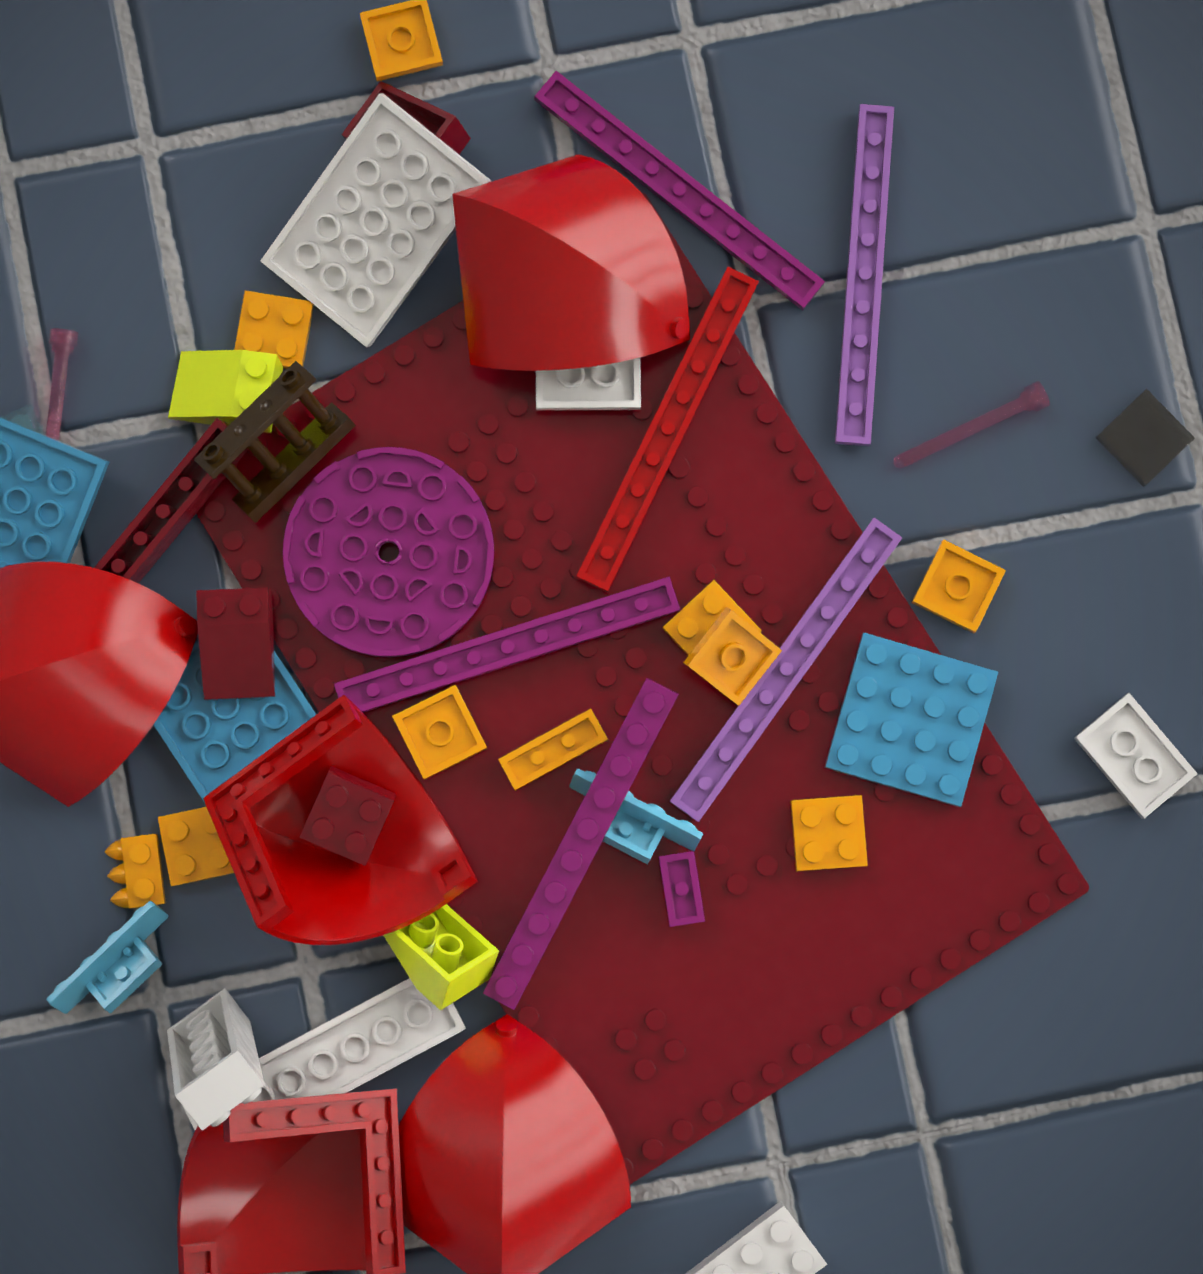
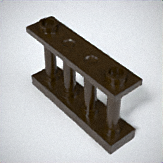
(294, 461)

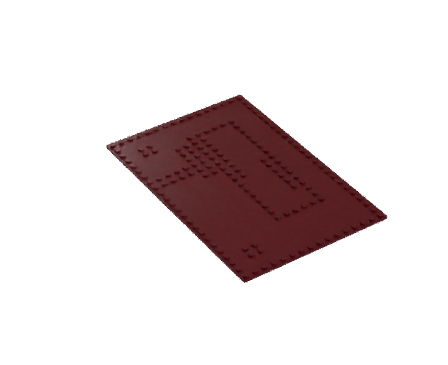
(790, 963)

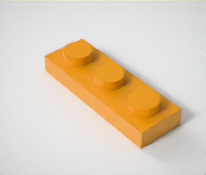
(553, 749)

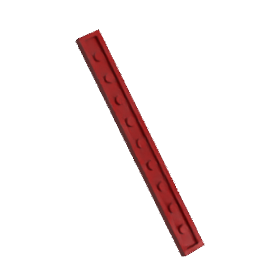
(667, 429)

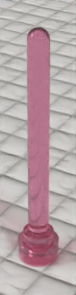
(62, 344)
(1031, 399)

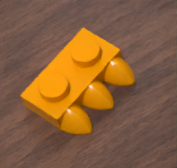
(139, 871)

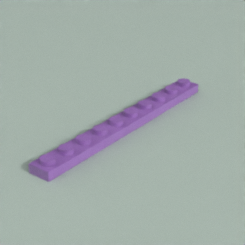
(864, 275)
(786, 671)

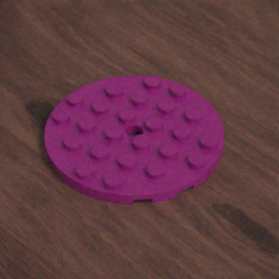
(398, 603)

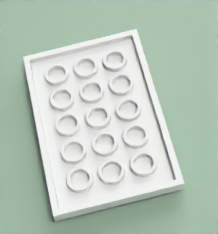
(373, 220)

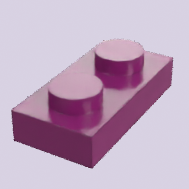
(681, 889)

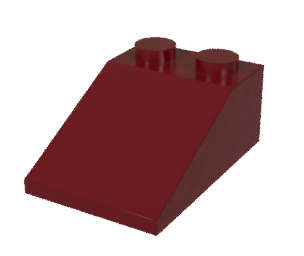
(436, 120)
(236, 643)

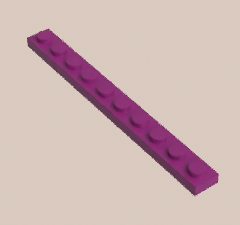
(679, 190)
(510, 646)
(580, 843)

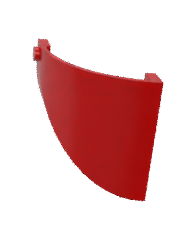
(566, 270)
(82, 671)
(310, 891)
(508, 1156)
(295, 1188)

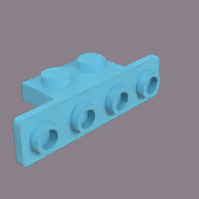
(640, 825)
(116, 966)

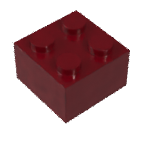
(348, 815)

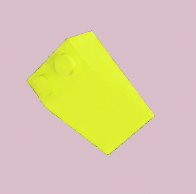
(221, 384)
(443, 956)

